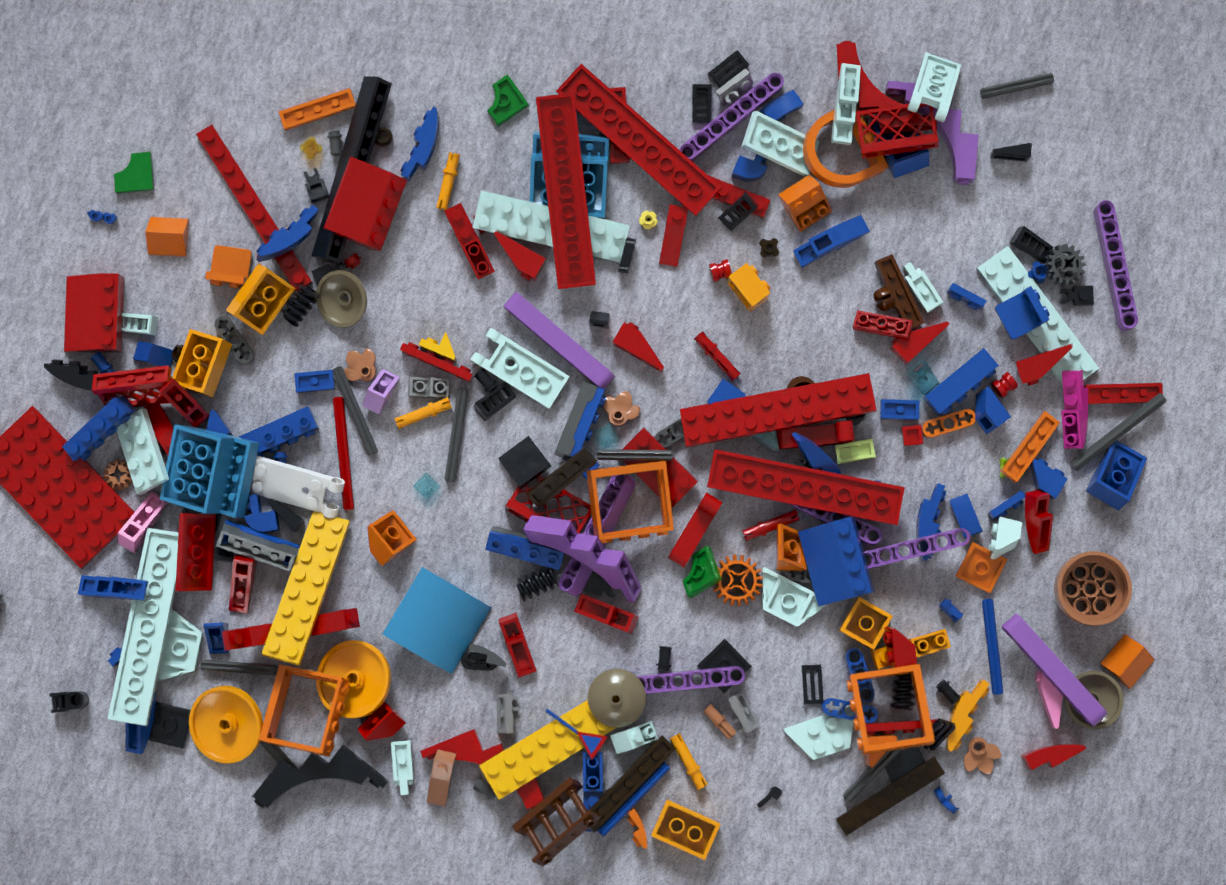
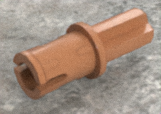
(719, 721)

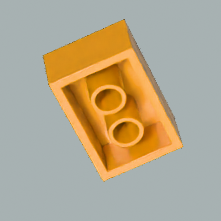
(260, 299)
(201, 362)
(685, 829)

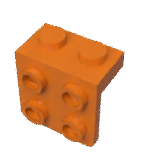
(229, 266)

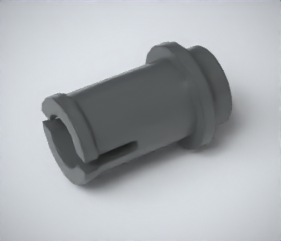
(335, 142)
(484, 788)

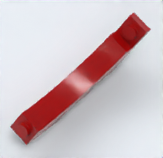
(872, 97)
(324, 624)
(469, 748)

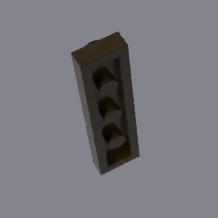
(561, 477)

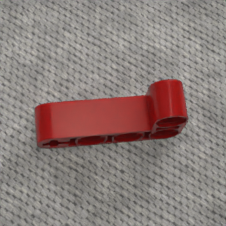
(822, 435)
(695, 529)

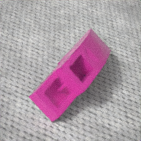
(1076, 409)

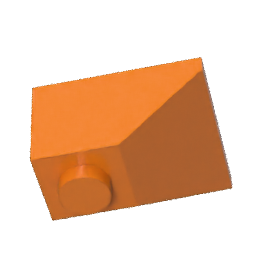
(389, 537)

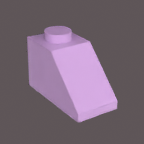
(380, 391)

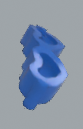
(97, 216)
(945, 800)

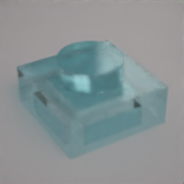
(606, 436)
(426, 486)

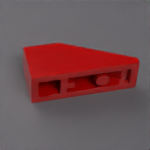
(673, 235)
(524, 259)
(918, 340)
(633, 342)
(1036, 366)
(184, 402)
(161, 425)
(242, 583)

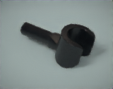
(775, 792)

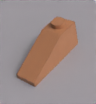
(441, 777)

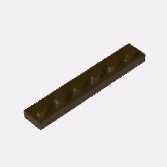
(631, 780)
(890, 796)

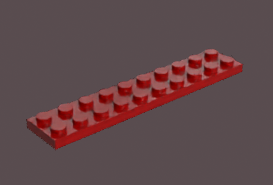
(640, 140)
(565, 190)
(778, 410)
(805, 487)

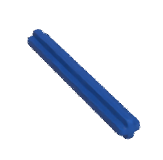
(992, 646)
(634, 799)

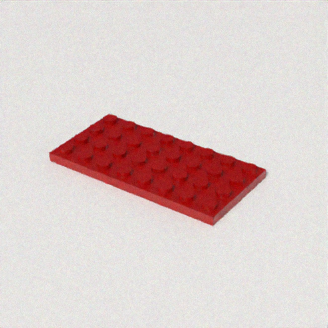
(57, 492)

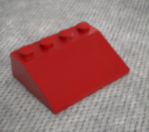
(365, 204)
(94, 313)

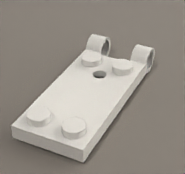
(286, 485)

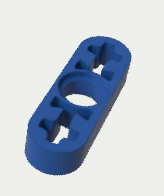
(834, 713)

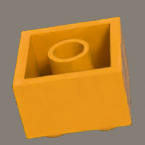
(749, 287)
(865, 623)

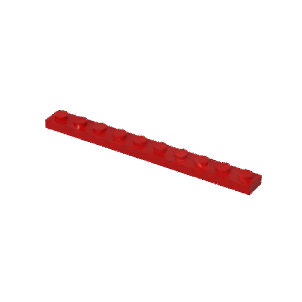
(250, 202)

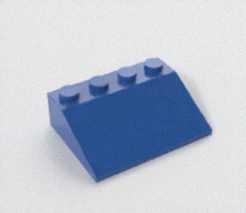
(836, 561)

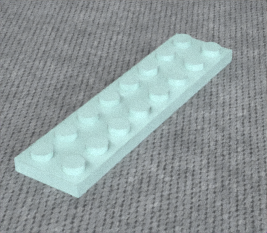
(532, 223)
(1008, 278)

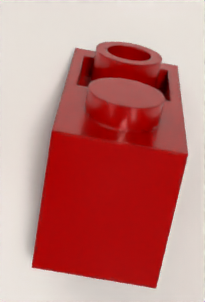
(899, 649)

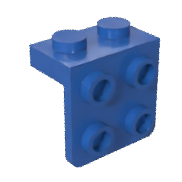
(1022, 313)

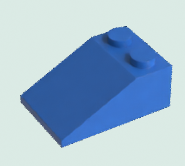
(906, 162)
(1116, 475)

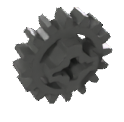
(1057, 262)

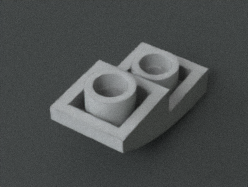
(428, 387)

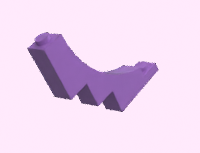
(961, 145)
(608, 563)

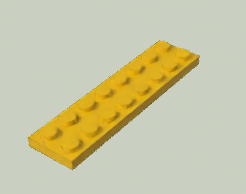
(306, 588)
(541, 750)

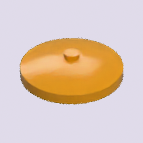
(367, 676)
(225, 724)

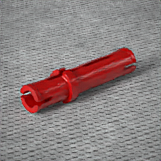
(711, 349)
(770, 525)

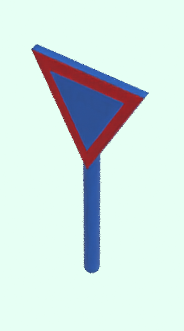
(591, 742)

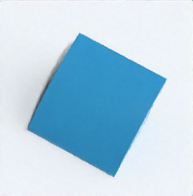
(595, 170)
(209, 471)
(436, 620)

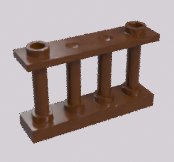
(541, 814)

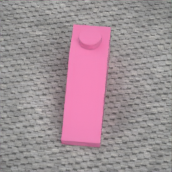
(134, 531)
(1051, 699)

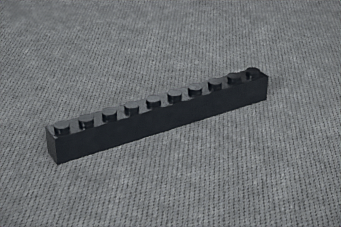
(359, 145)

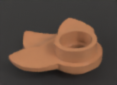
(358, 363)
(620, 405)
(982, 758)

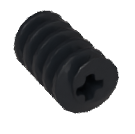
(300, 304)
(536, 583)
(903, 692)

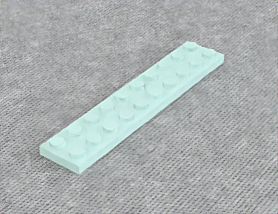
(146, 630)

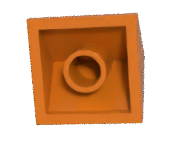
(167, 236)
(789, 550)
(1127, 661)
(872, 759)

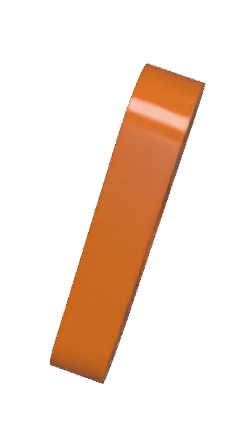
(936, 432)

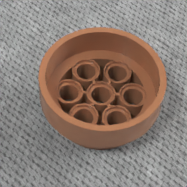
(1112, 573)

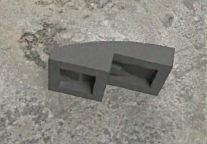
(492, 658)

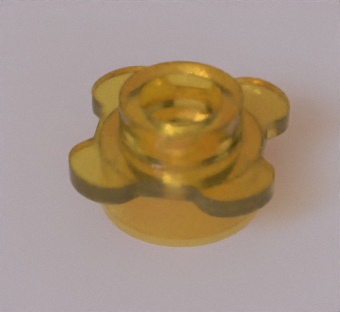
(311, 142)

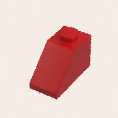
(381, 724)

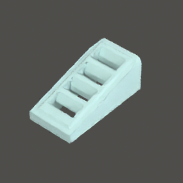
(149, 324)

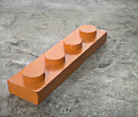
(317, 109)
(1029, 447)

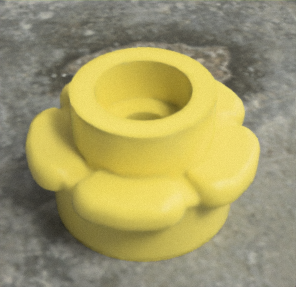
(643, 219)

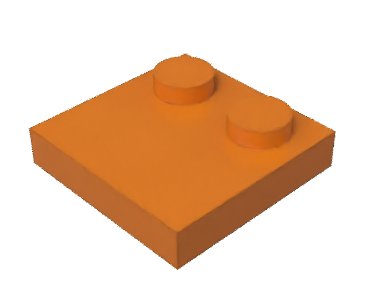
(979, 568)

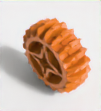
(749, 569)

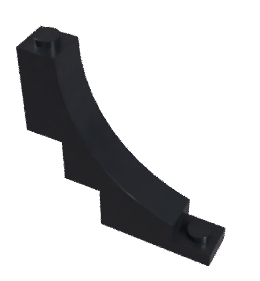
(343, 766)

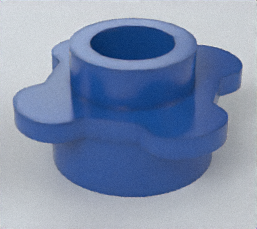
(1038, 267)

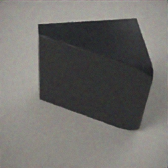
(599, 319)

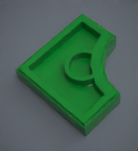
(507, 101)
(137, 175)
(703, 573)

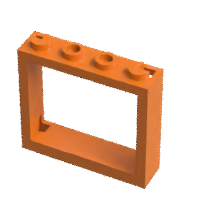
(664, 496)
(277, 702)
(922, 706)

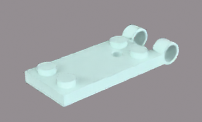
(935, 85)
(529, 373)

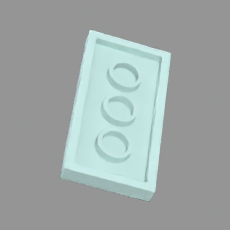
(776, 143)
(142, 452)

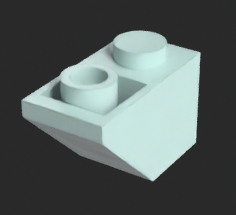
(1005, 536)
(634, 737)

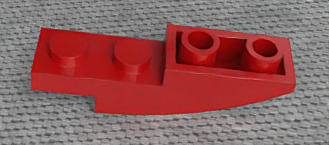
(469, 241)

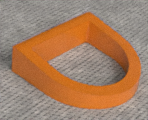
(877, 164)

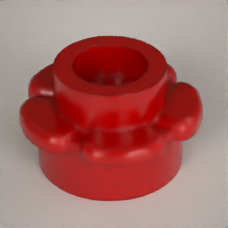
(352, 261)

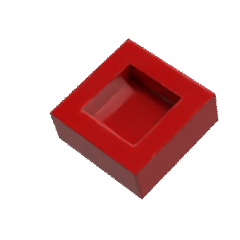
(912, 435)

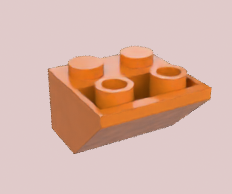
(805, 202)

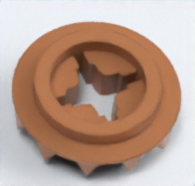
(113, 482)

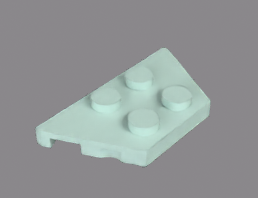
(787, 599)
(180, 648)
(822, 734)

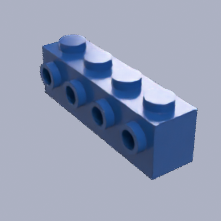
(961, 381)
(99, 428)
(283, 431)

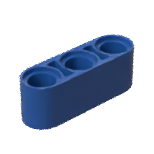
(859, 665)

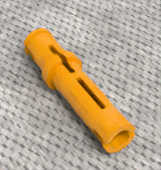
(448, 180)
(431, 409)
(688, 761)

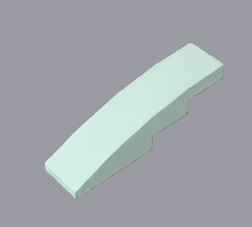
(845, 104)

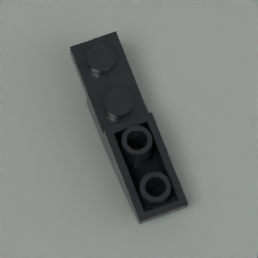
(72, 373)

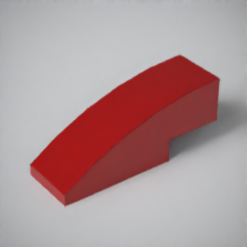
(1038, 520)
(606, 613)
(517, 645)
(1051, 754)

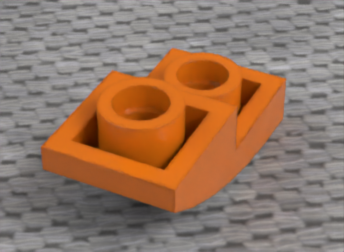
(639, 834)

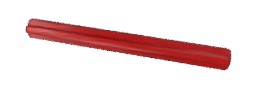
(343, 452)

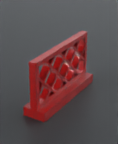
(900, 145)
(129, 381)
(524, 512)

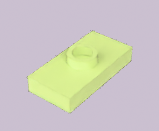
(854, 451)

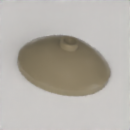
(334, 302)
(619, 683)
(1105, 691)

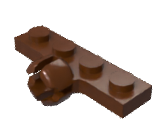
(895, 291)

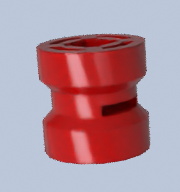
(720, 270)
(1005, 384)

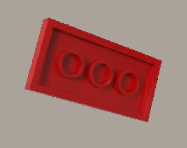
(679, 478)
(195, 552)

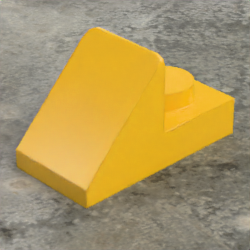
(444, 349)

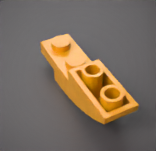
(924, 645)
(960, 711)

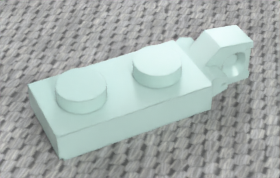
(922, 288)
(402, 765)

